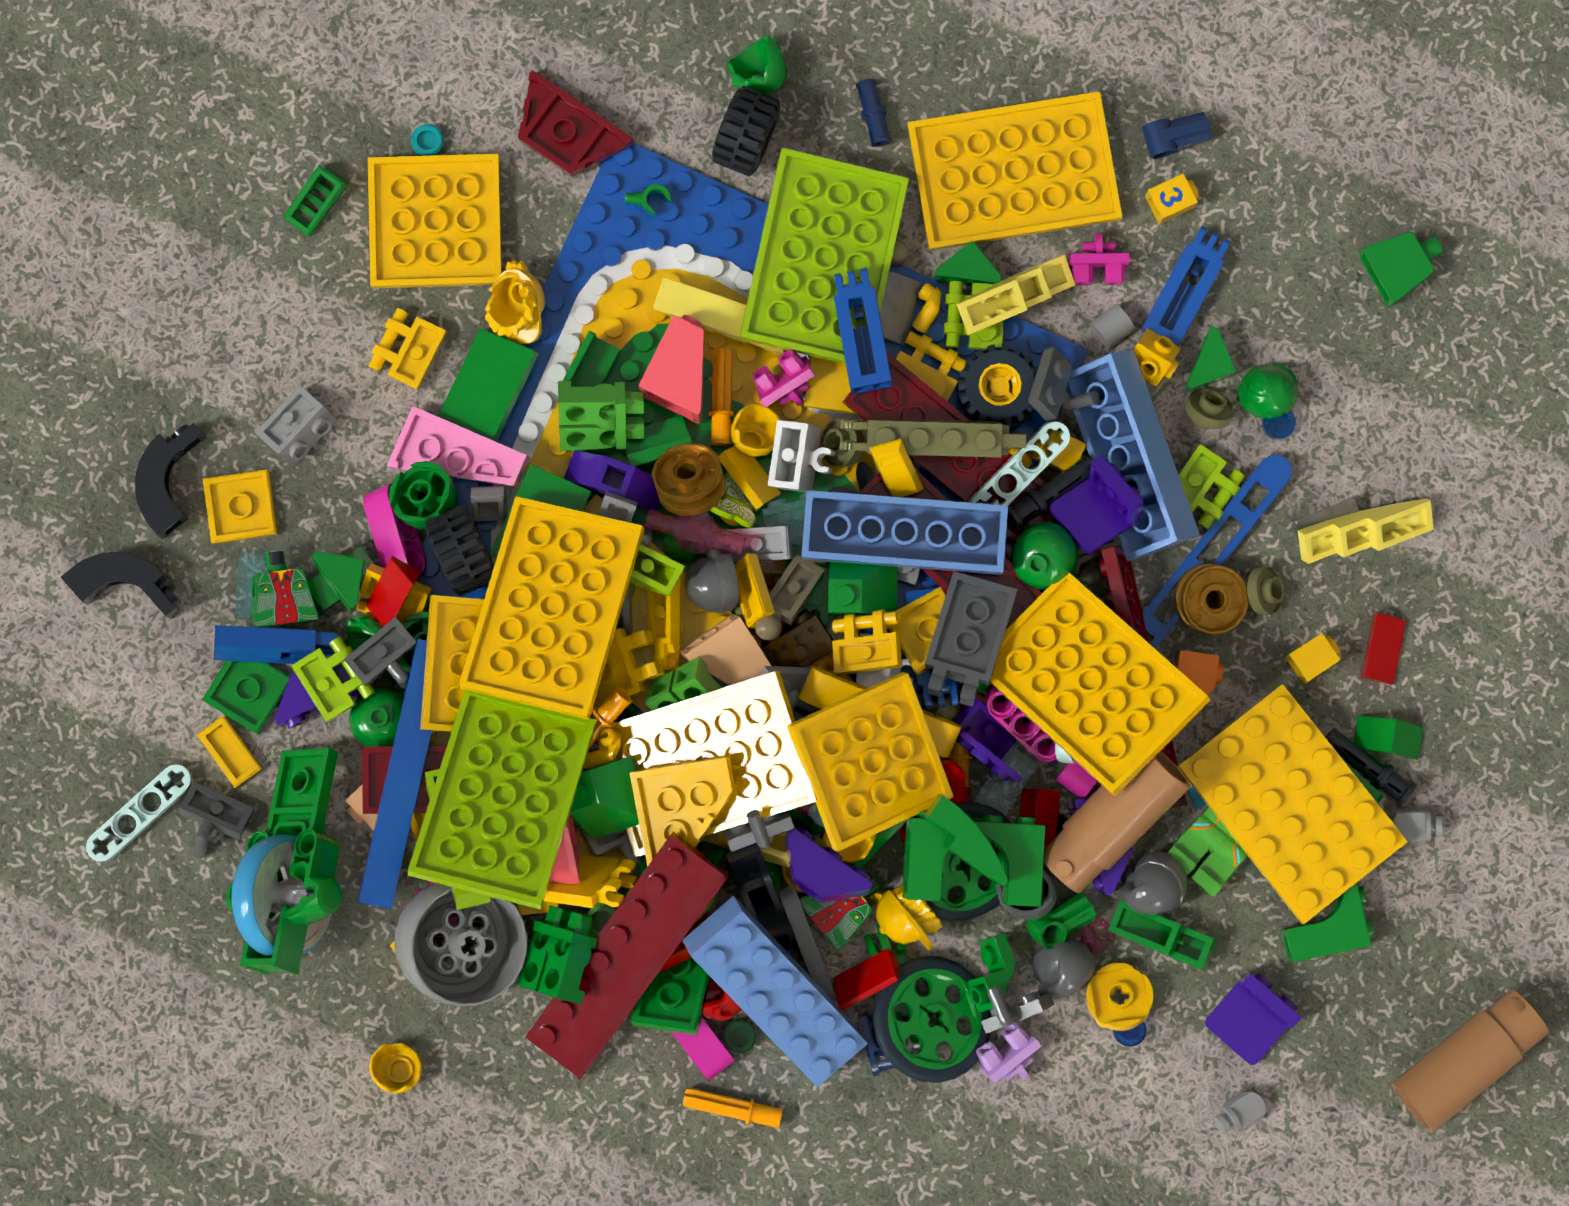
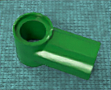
(1062, 921)

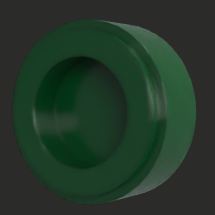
(739, 1036)

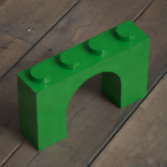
(1018, 843)
(1338, 932)

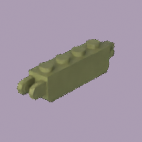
(936, 436)

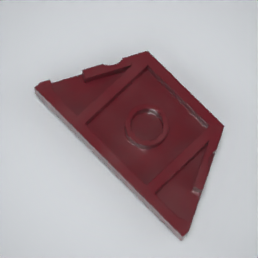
(566, 129)

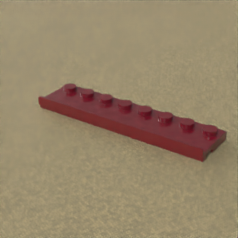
(629, 954)

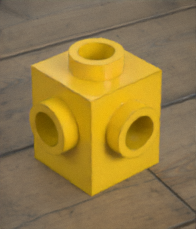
(1156, 356)

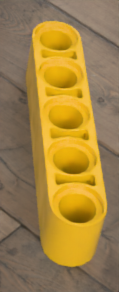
(826, 688)

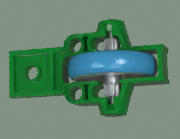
(288, 869)

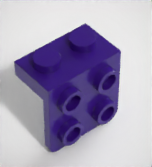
(1098, 507)
(986, 739)
(1252, 1017)

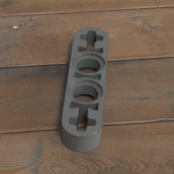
(805, 939)

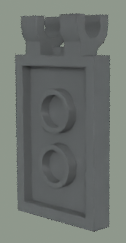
(969, 634)

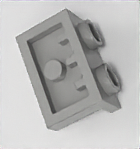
(296, 426)

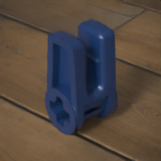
(873, 1049)

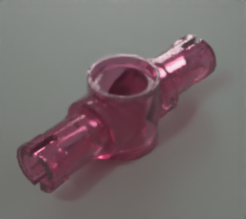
(695, 532)

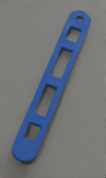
(1273, 475)

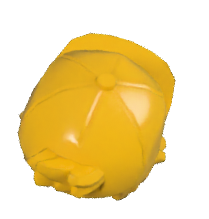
(516, 305)
(905, 919)

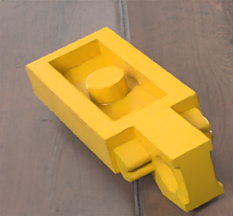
(664, 623)

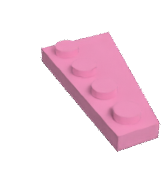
(456, 451)

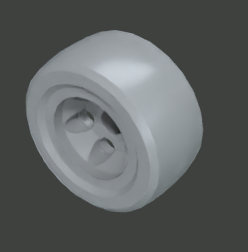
(495, 947)

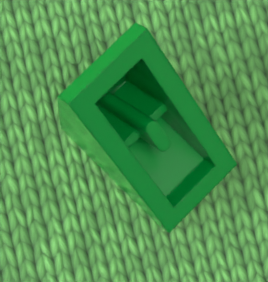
(967, 266)
(1211, 363)
(342, 575)
(1388, 736)

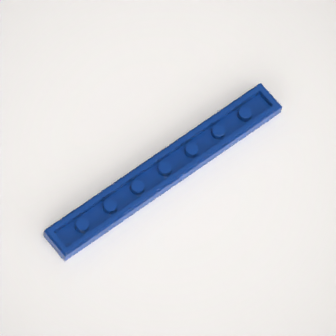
(398, 793)

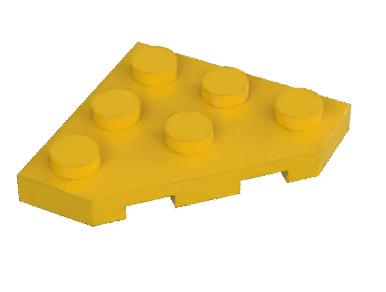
(680, 800)

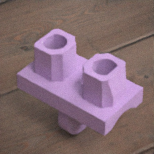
(1011, 1058)

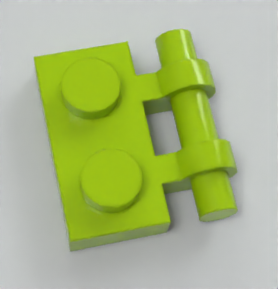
(954, 328)
(1198, 476)
(323, 683)

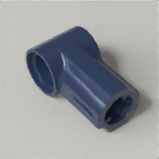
(1167, 136)

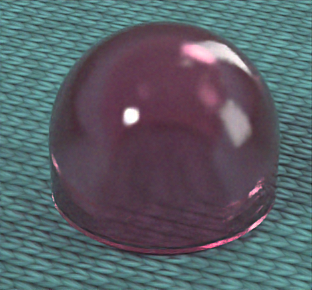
(1092, 940)

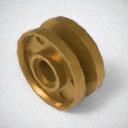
(689, 479)
(1229, 604)

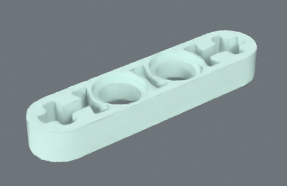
(1015, 467)
(137, 810)

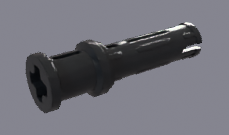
(1038, 501)
(1384, 775)

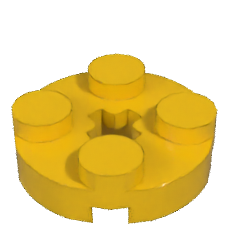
(1109, 1013)

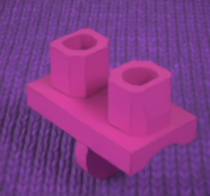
(1084, 263)
(786, 384)

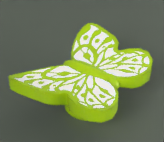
(735, 507)

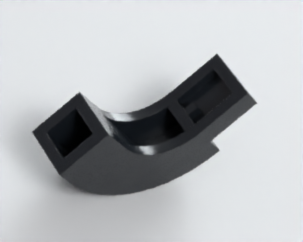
(153, 479)
(108, 569)
(759, 893)

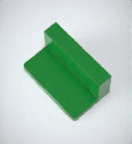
(592, 362)
(656, 441)

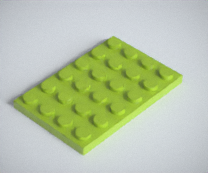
(819, 224)
(502, 799)

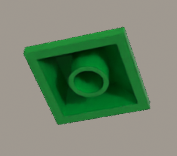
(861, 588)
(606, 799)

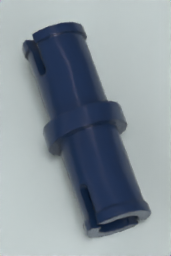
(873, 112)

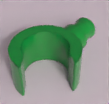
(641, 198)

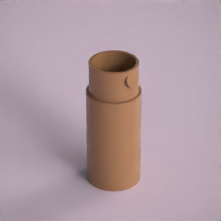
(1111, 825)
(1470, 1060)

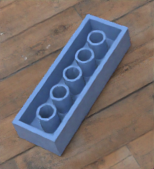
(1131, 437)
(904, 532)
(774, 991)

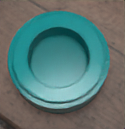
(427, 140)

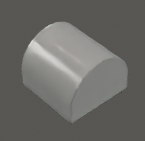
(1112, 326)
(488, 503)

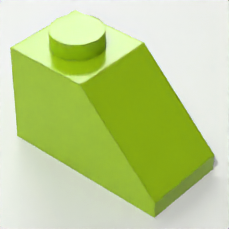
(655, 571)

